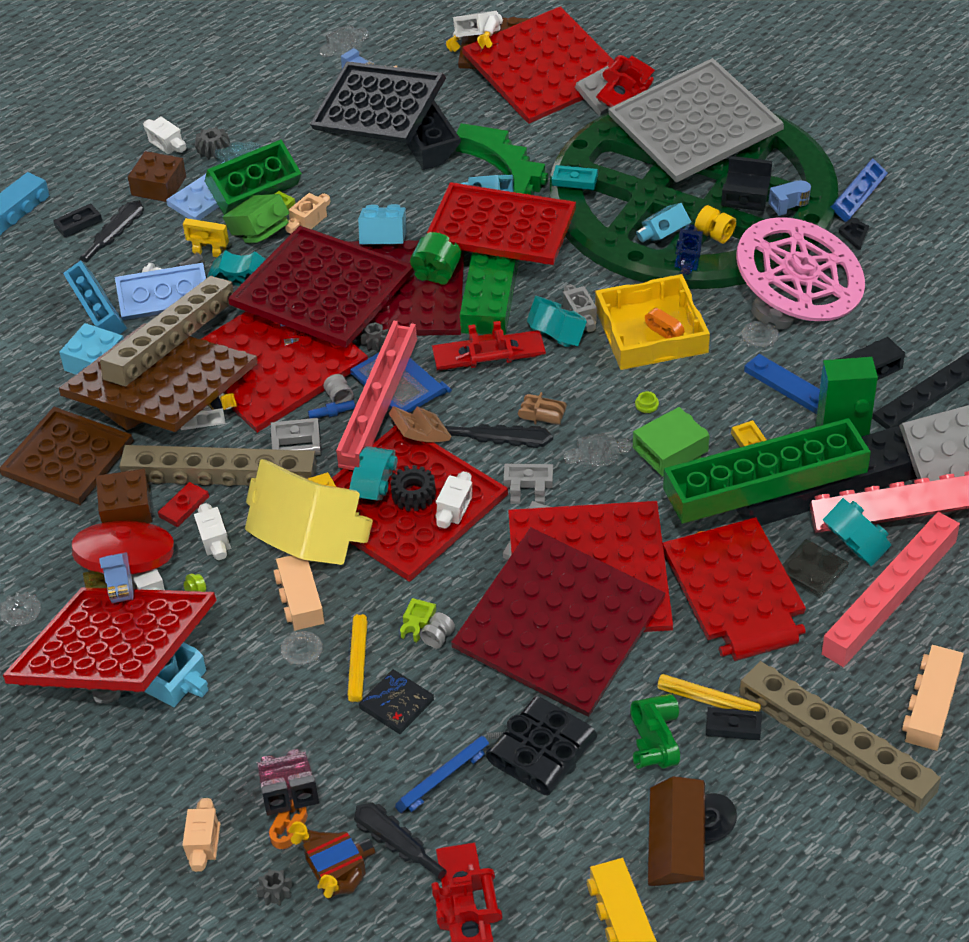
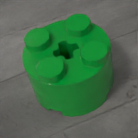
(435, 258)

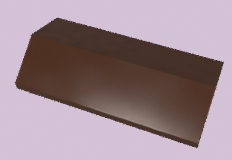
(676, 831)

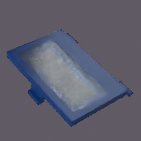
(414, 388)

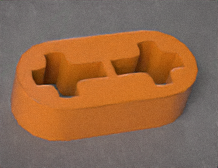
(664, 324)
(282, 822)

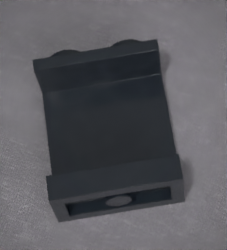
(747, 183)

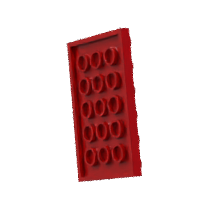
(503, 222)

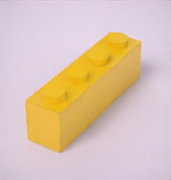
(619, 903)

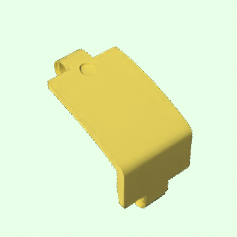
(303, 515)

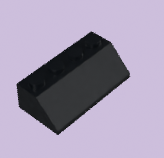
(434, 139)

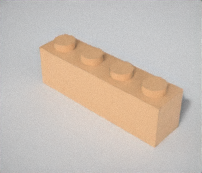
(933, 698)

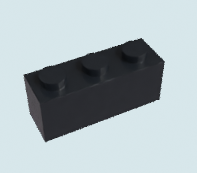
(886, 356)

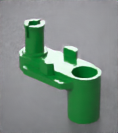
(656, 740)

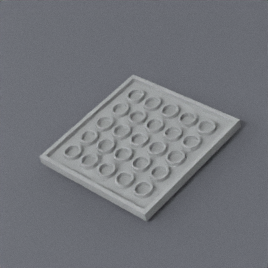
(695, 119)

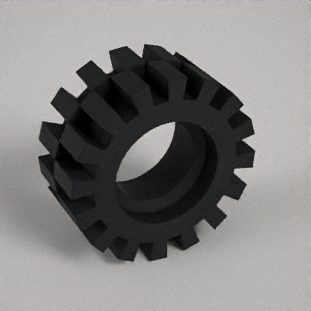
(414, 498)

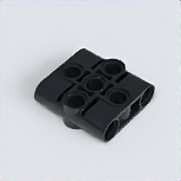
(548, 742)

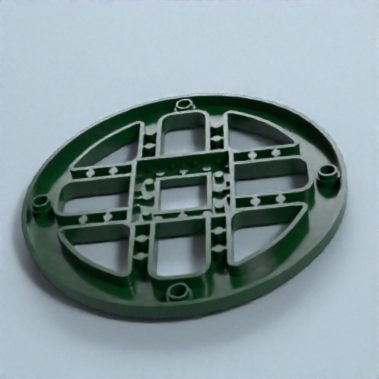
(613, 245)

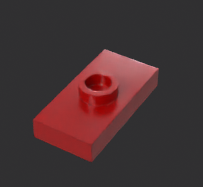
(183, 504)

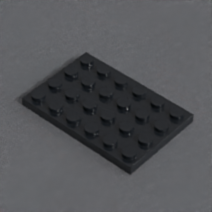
(378, 101)

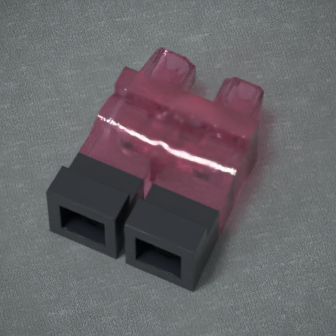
(286, 773)

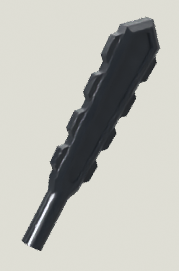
(114, 228)
(515, 435)
(386, 829)

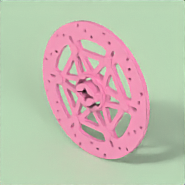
(800, 269)

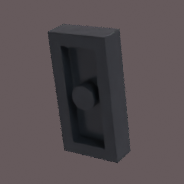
(77, 220)
(734, 723)

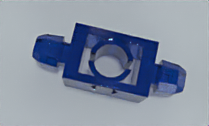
(688, 239)

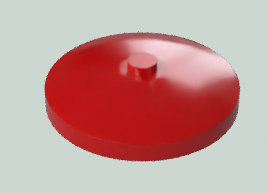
(145, 545)

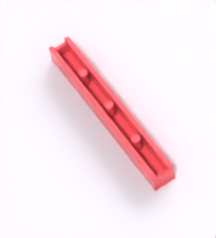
(376, 394)

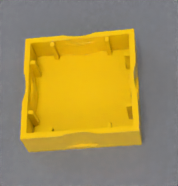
(631, 340)

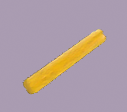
(357, 658)
(705, 694)

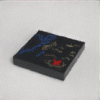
(396, 701)

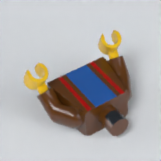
(333, 858)

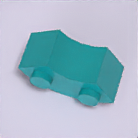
(235, 267)
(559, 323)
(373, 472)
(857, 531)

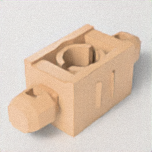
(308, 212)
(201, 834)

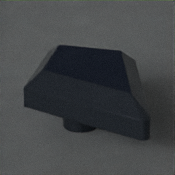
(854, 232)

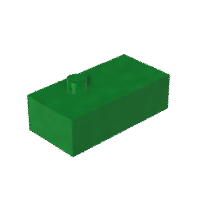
(251, 174)
(847, 392)

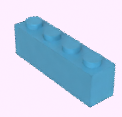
(21, 198)
(94, 298)

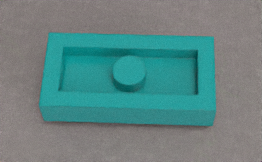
(574, 177)

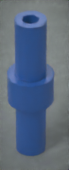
(331, 409)

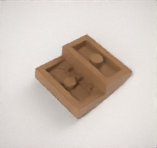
(420, 425)

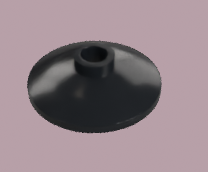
(723, 814)

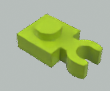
(416, 617)

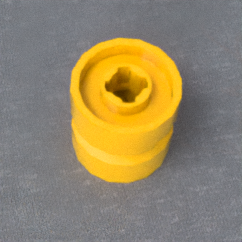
(716, 224)

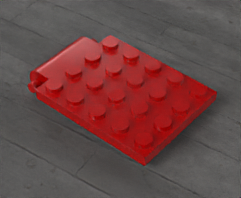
(737, 588)

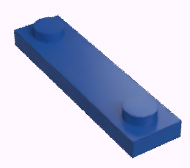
(859, 190)
(784, 382)
(413, 798)

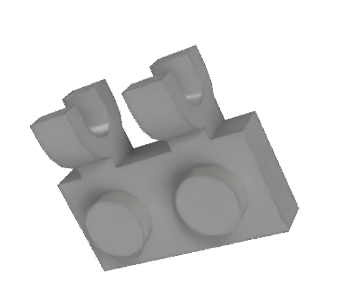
(528, 476)

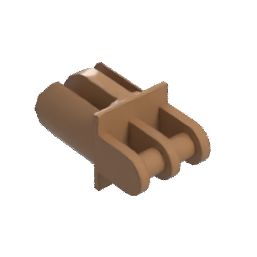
(542, 409)

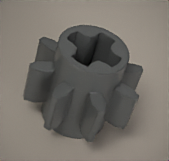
(373, 336)
(274, 887)

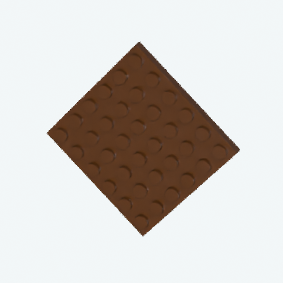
(170, 389)

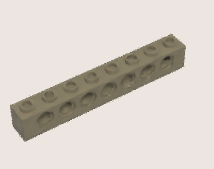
(166, 331)
(210, 464)
(840, 737)

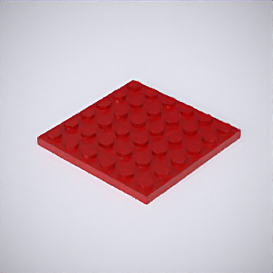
(539, 63)
(284, 373)
(614, 533)
(411, 538)
(109, 643)

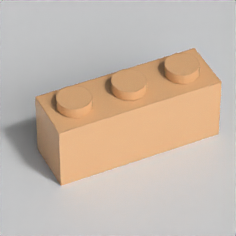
(298, 592)

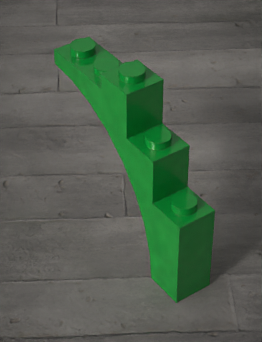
(496, 148)

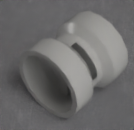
(337, 388)
(437, 630)

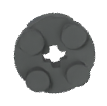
(766, 314)

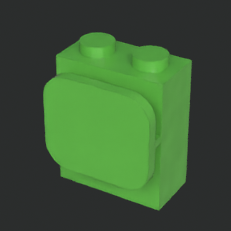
(257, 217)
(671, 440)

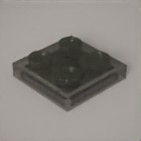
(814, 568)

